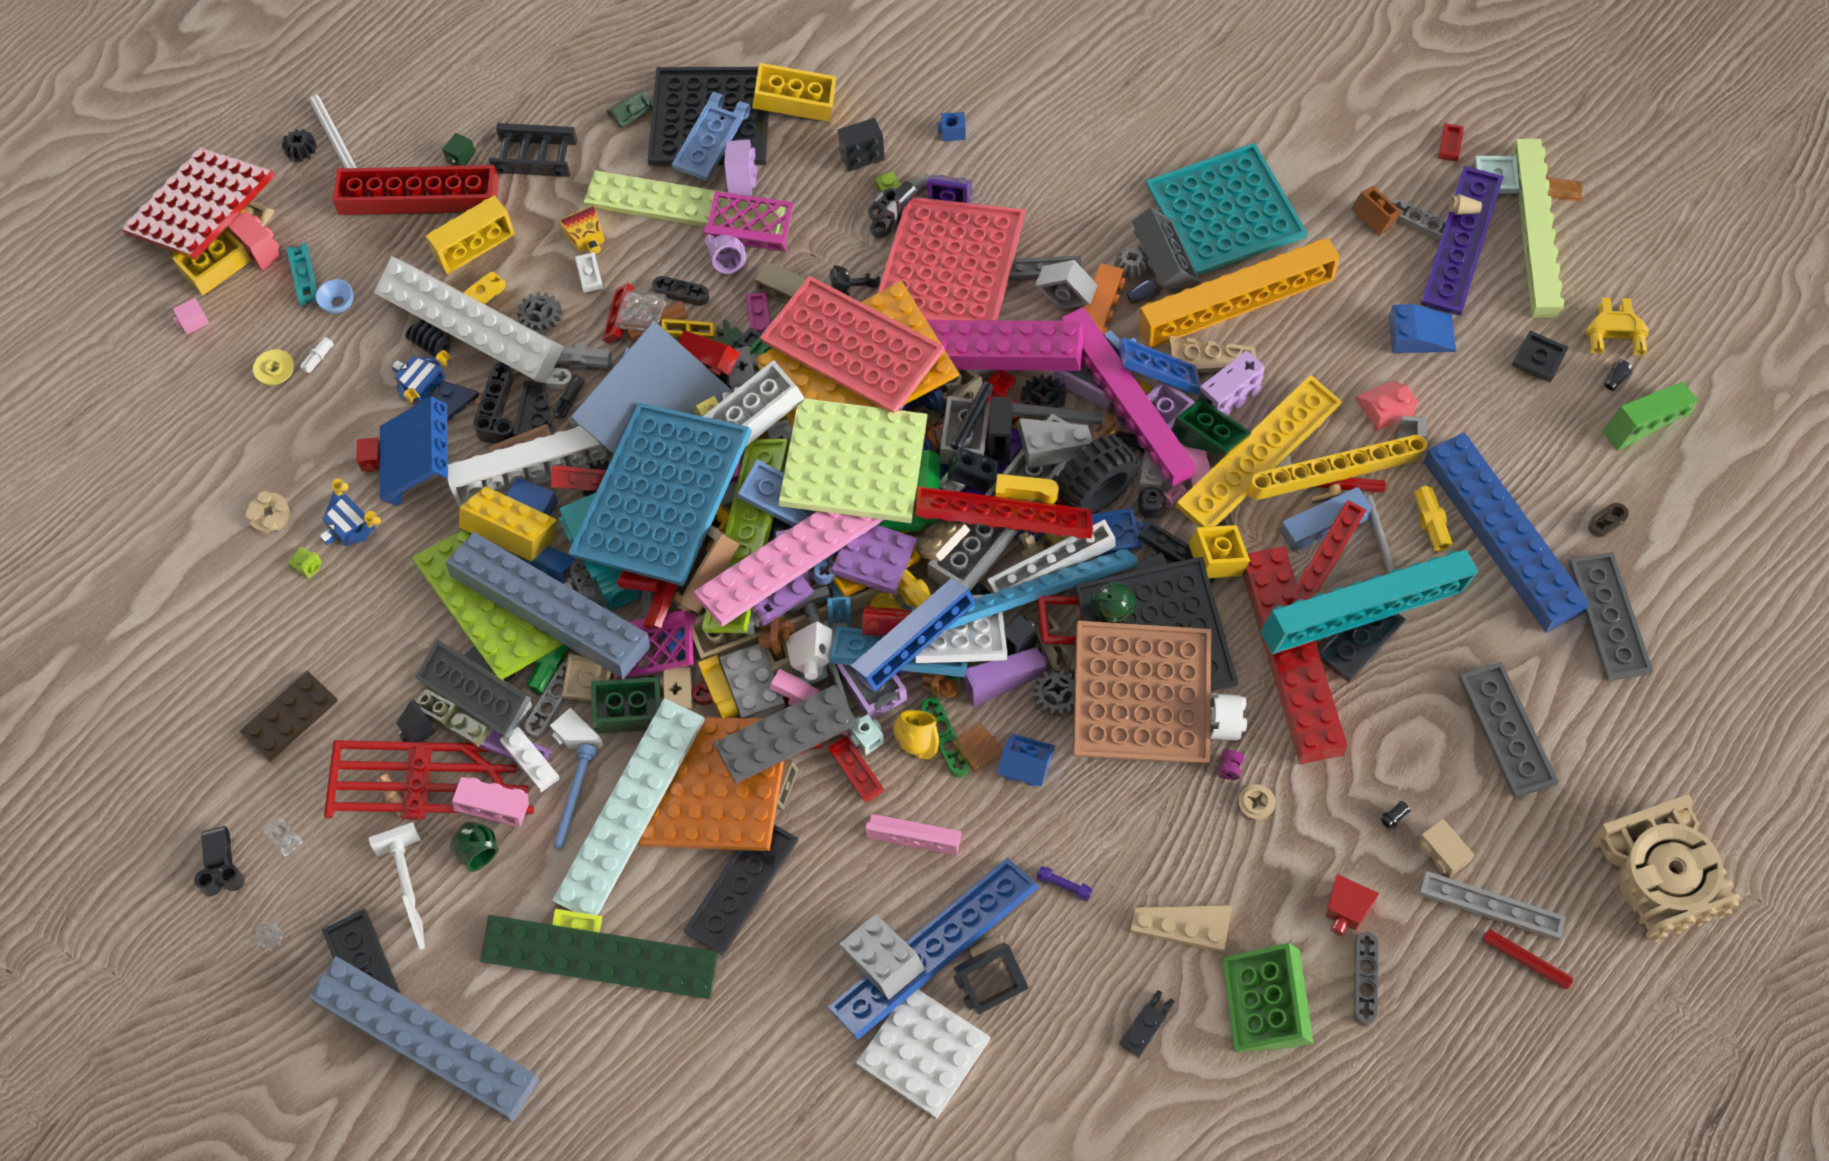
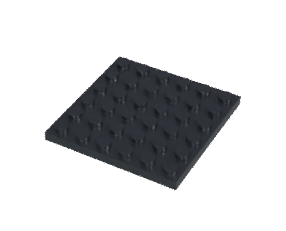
(683, 94)
(1172, 597)

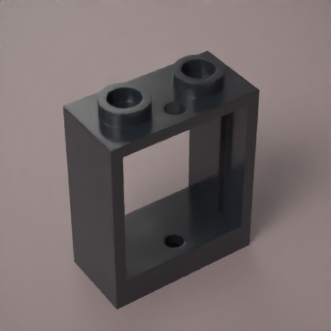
(1005, 953)

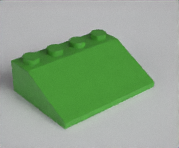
(1267, 999)

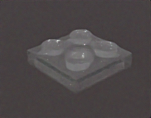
(640, 310)

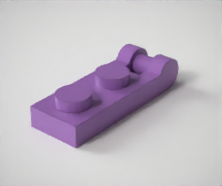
(783, 600)

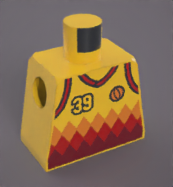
(583, 230)

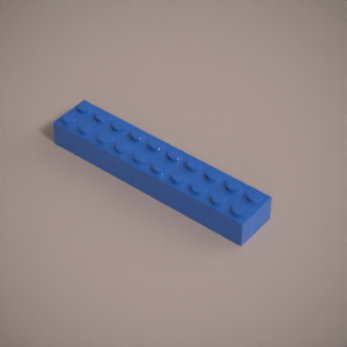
(1506, 532)

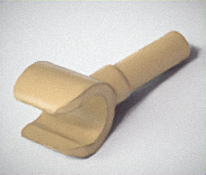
(1334, 491)

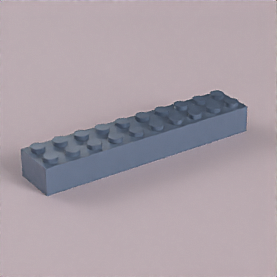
(548, 605)
(424, 1039)

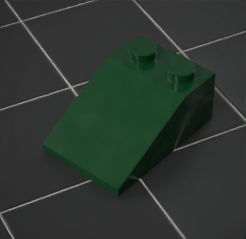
(1208, 429)

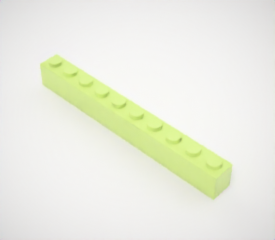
(1537, 230)

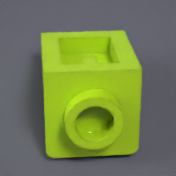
(305, 562)

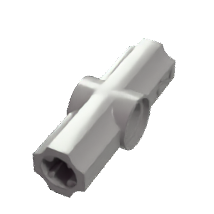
(582, 356)

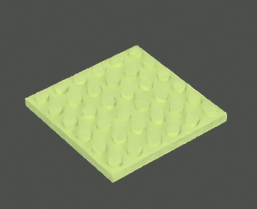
(853, 460)

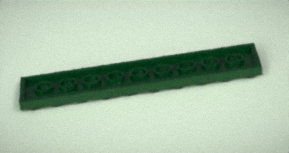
(599, 956)

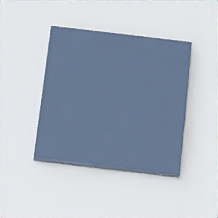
(652, 373)

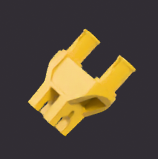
(1617, 325)

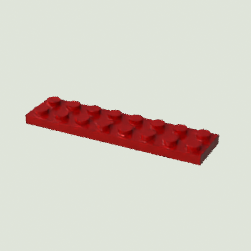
(1003, 512)

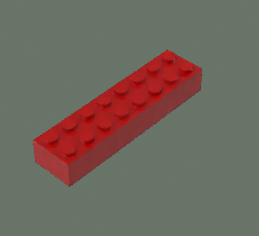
(413, 189)

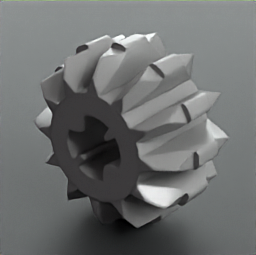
(1132, 261)

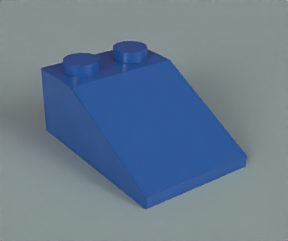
(1420, 330)

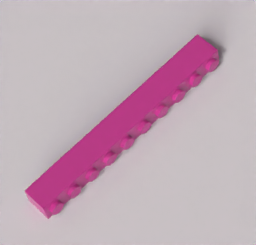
(1132, 403)

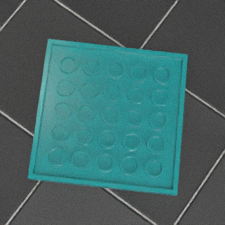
(1227, 208)

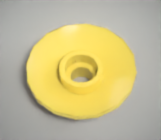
(273, 360)

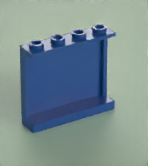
(413, 448)

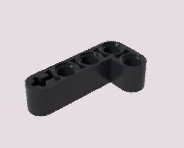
(489, 401)

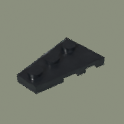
(533, 408)

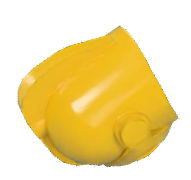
(917, 737)

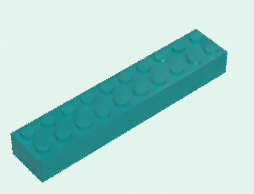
(1368, 601)

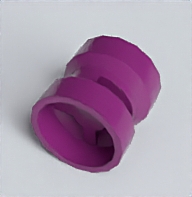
(1230, 764)

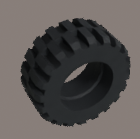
(1098, 474)

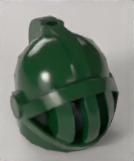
(1113, 602)
(474, 845)

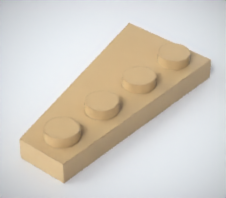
(1206, 356)
(1187, 925)

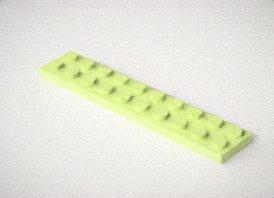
(667, 201)

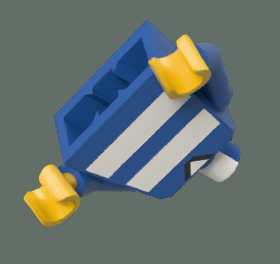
(420, 376)
(346, 519)

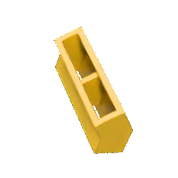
(689, 325)

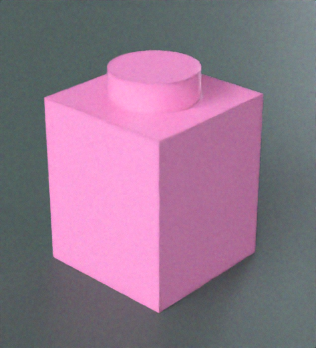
(190, 316)

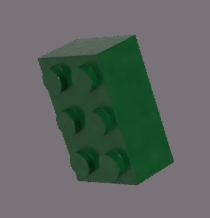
(624, 704)

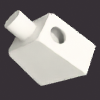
(810, 649)

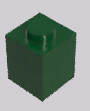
(458, 150)

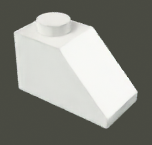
(574, 731)

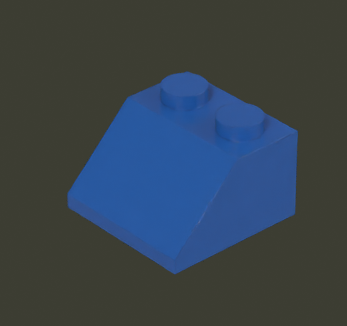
(1026, 760)

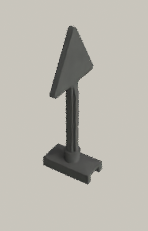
(809, 605)

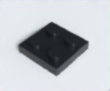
(1540, 356)

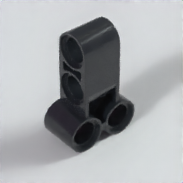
(217, 863)

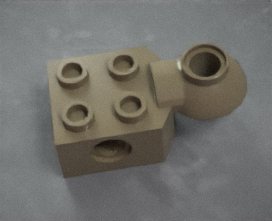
(963, 386)

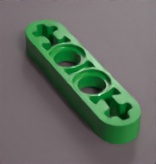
(946, 736)

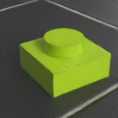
(887, 181)

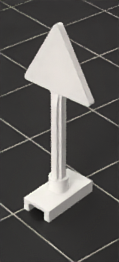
(394, 842)

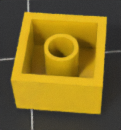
(1221, 550)

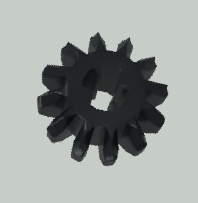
(299, 144)

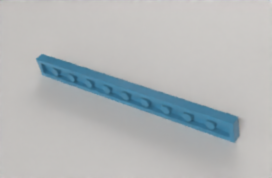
(1048, 585)

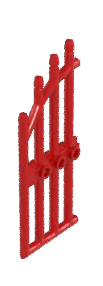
(417, 776)

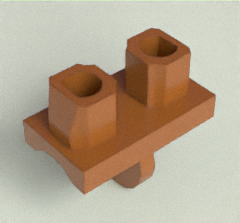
(777, 630)
(939, 684)

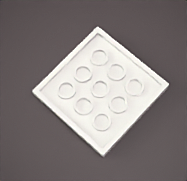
(970, 642)
(923, 1052)

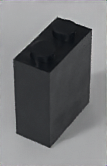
(1000, 429)

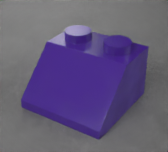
(949, 188)

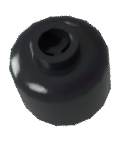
(1151, 502)

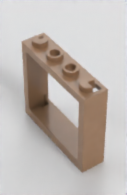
(711, 567)

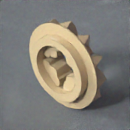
(1253, 792)

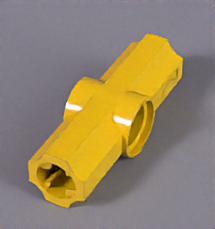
(1432, 518)
(912, 590)

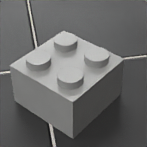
(1066, 285)

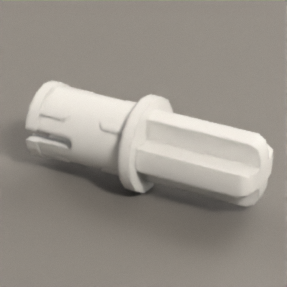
(316, 355)

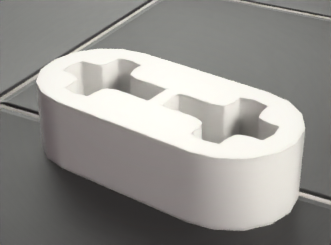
(556, 375)

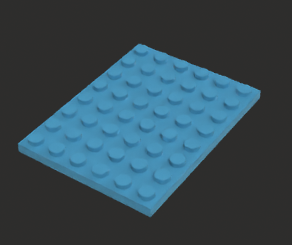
(660, 493)

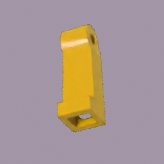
(486, 288)
(1027, 488)
(718, 687)

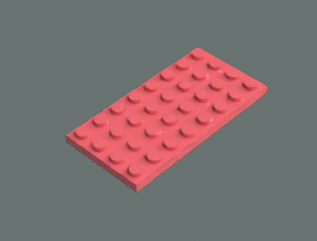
(852, 344)

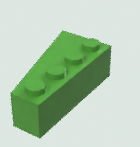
(1649, 414)

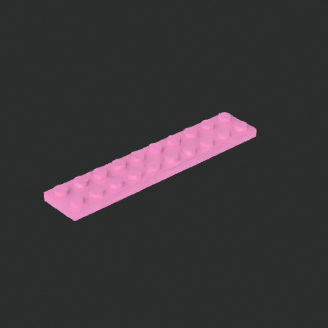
(779, 563)

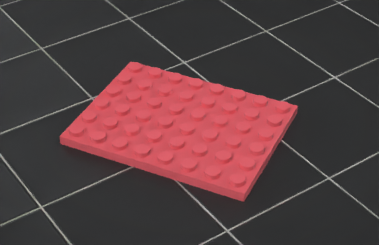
(954, 257)

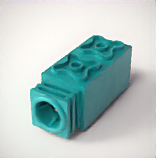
(605, 576)

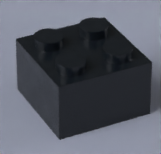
(861, 144)

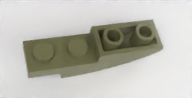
(453, 719)

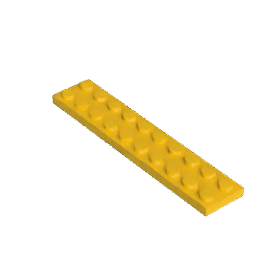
(1264, 450)

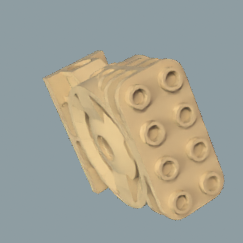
(1684, 849)

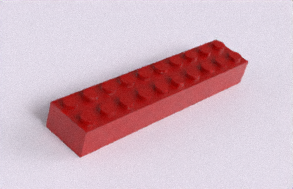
(1296, 671)

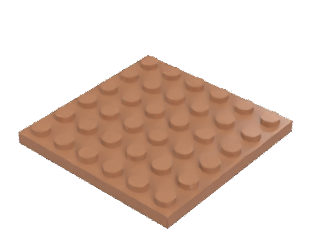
(1142, 692)

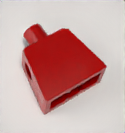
(1349, 904)

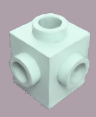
(866, 734)

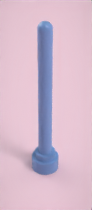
(585, 755)

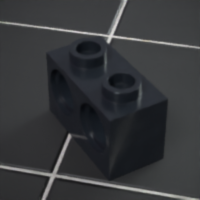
(972, 469)

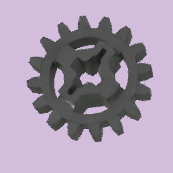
(539, 312)
(1048, 699)

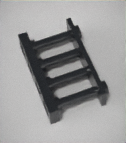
(533, 134)

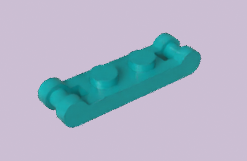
(302, 273)

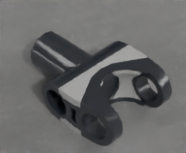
(889, 208)

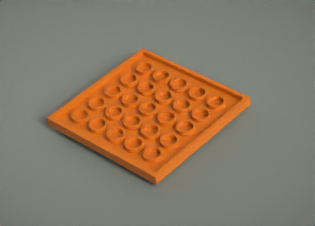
(705, 804)

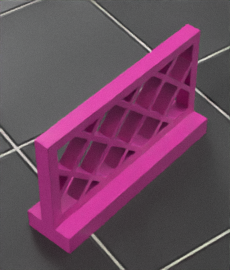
(749, 237)
(672, 622)

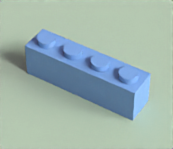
(1315, 523)

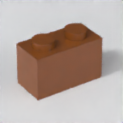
(1376, 210)

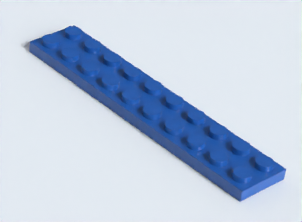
(939, 943)

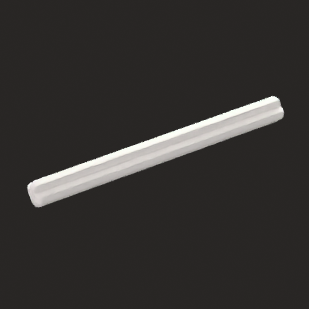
(332, 132)

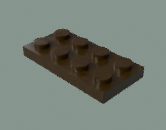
(288, 716)

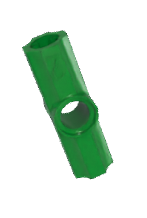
(545, 669)

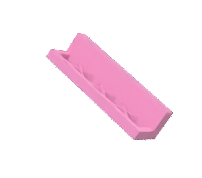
(913, 834)

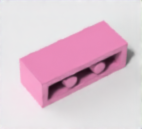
(490, 801)

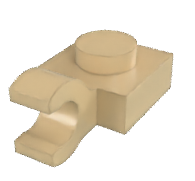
(1031, 547)

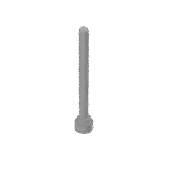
(1383, 546)

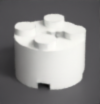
(1227, 717)

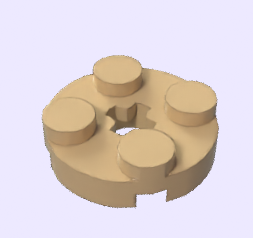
(264, 502)

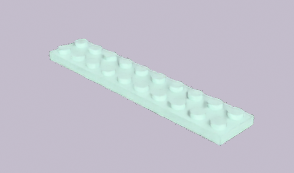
(629, 809)

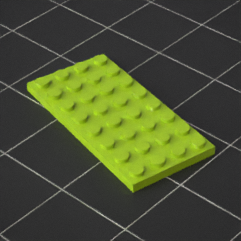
(497, 634)

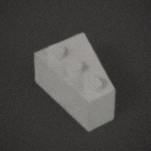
(1051, 441)

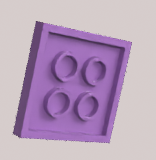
(876, 558)

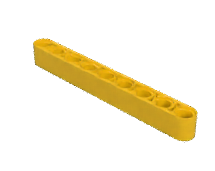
(1329, 473)

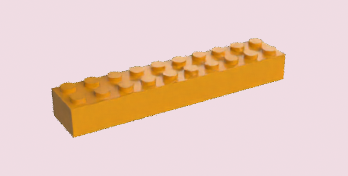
(1238, 292)

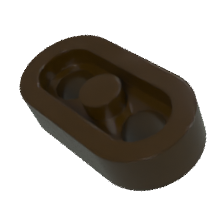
(1607, 520)

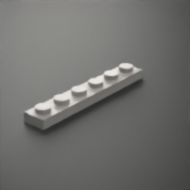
(1492, 905)

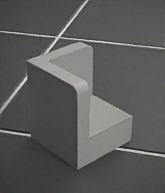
(1411, 426)

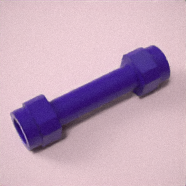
(1045, 874)

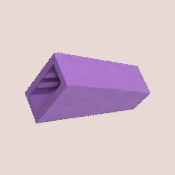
(1000, 676)

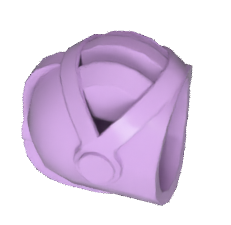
(726, 253)

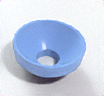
(334, 290)

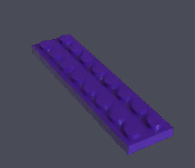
(1461, 243)

